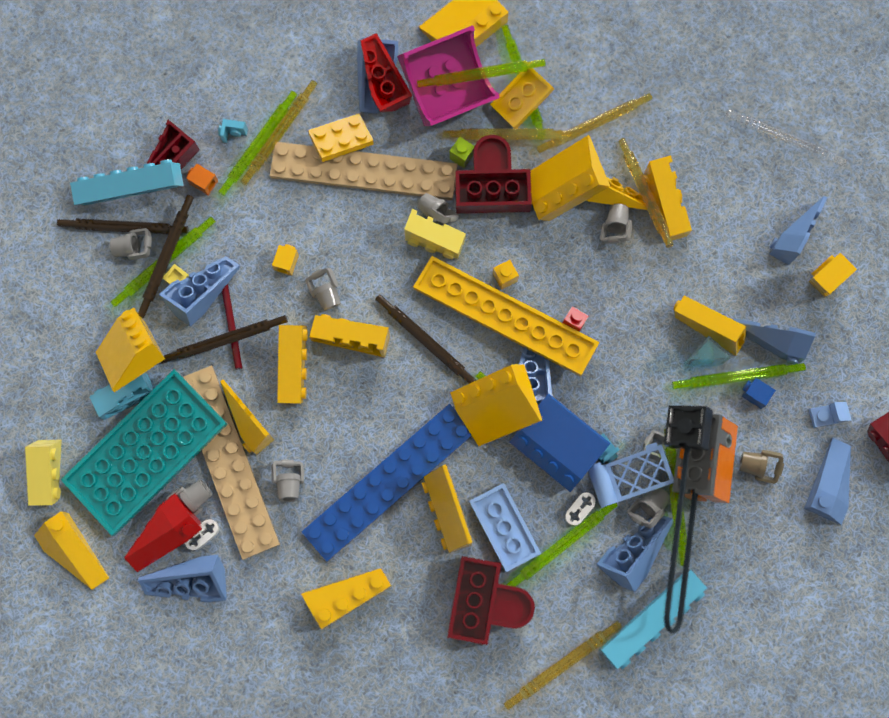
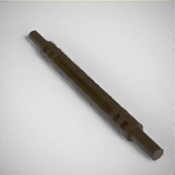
(117, 226)
(165, 256)
(224, 339)
(425, 339)

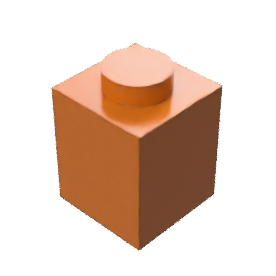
(201, 179)

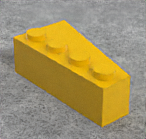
(668, 198)
(350, 335)
(291, 363)
(342, 597)

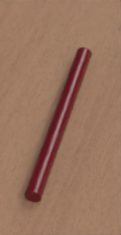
(231, 326)

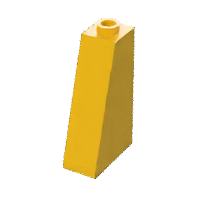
(710, 323)

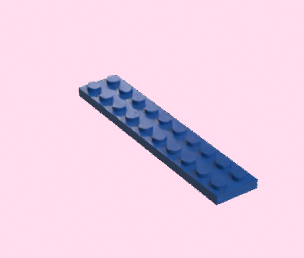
(387, 483)

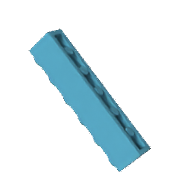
(127, 183)
(649, 622)

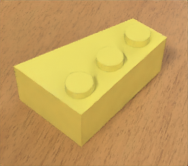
(433, 236)
(43, 472)

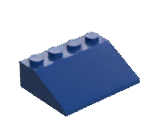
(560, 443)

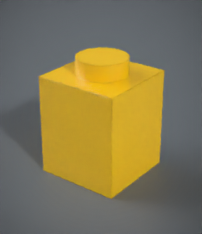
(285, 259)
(505, 274)

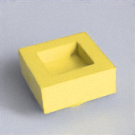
(175, 273)

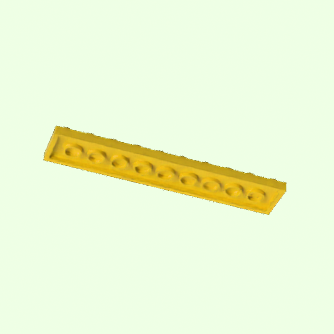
(506, 316)

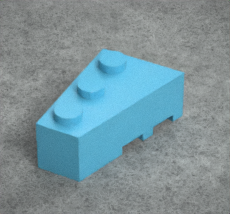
(110, 403)

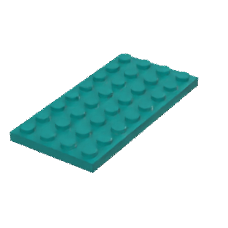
(144, 452)

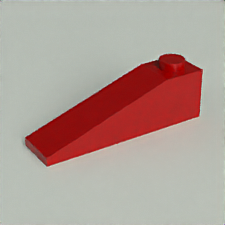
(384, 79)
(166, 531)

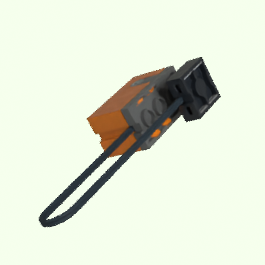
(701, 473)

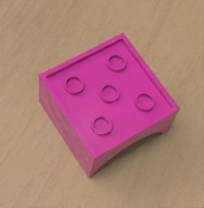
(443, 56)

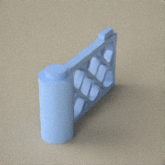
(605, 481)

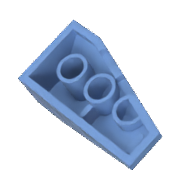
(366, 102)
(793, 239)
(195, 294)
(786, 344)
(538, 373)
(831, 487)
(634, 558)
(196, 578)

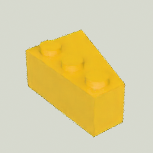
(832, 274)

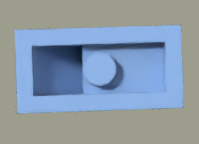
(830, 414)

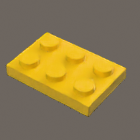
(522, 97)
(340, 137)

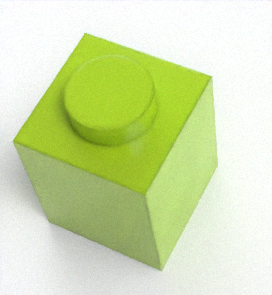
(461, 152)

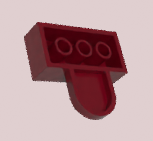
(493, 182)
(484, 602)

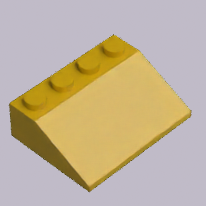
(484, 15)
(567, 180)
(128, 350)
(497, 404)
(447, 510)

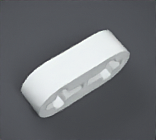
(583, 512)
(204, 538)

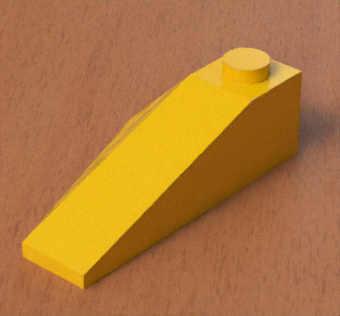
(618, 195)
(250, 429)
(67, 546)

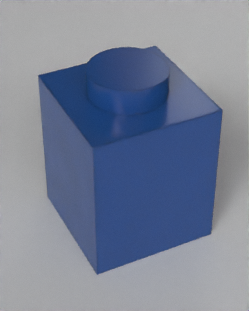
(757, 392)

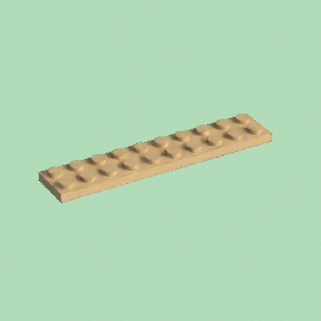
(364, 171)
(234, 475)

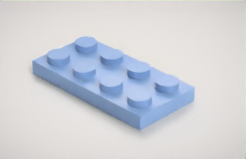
(504, 527)

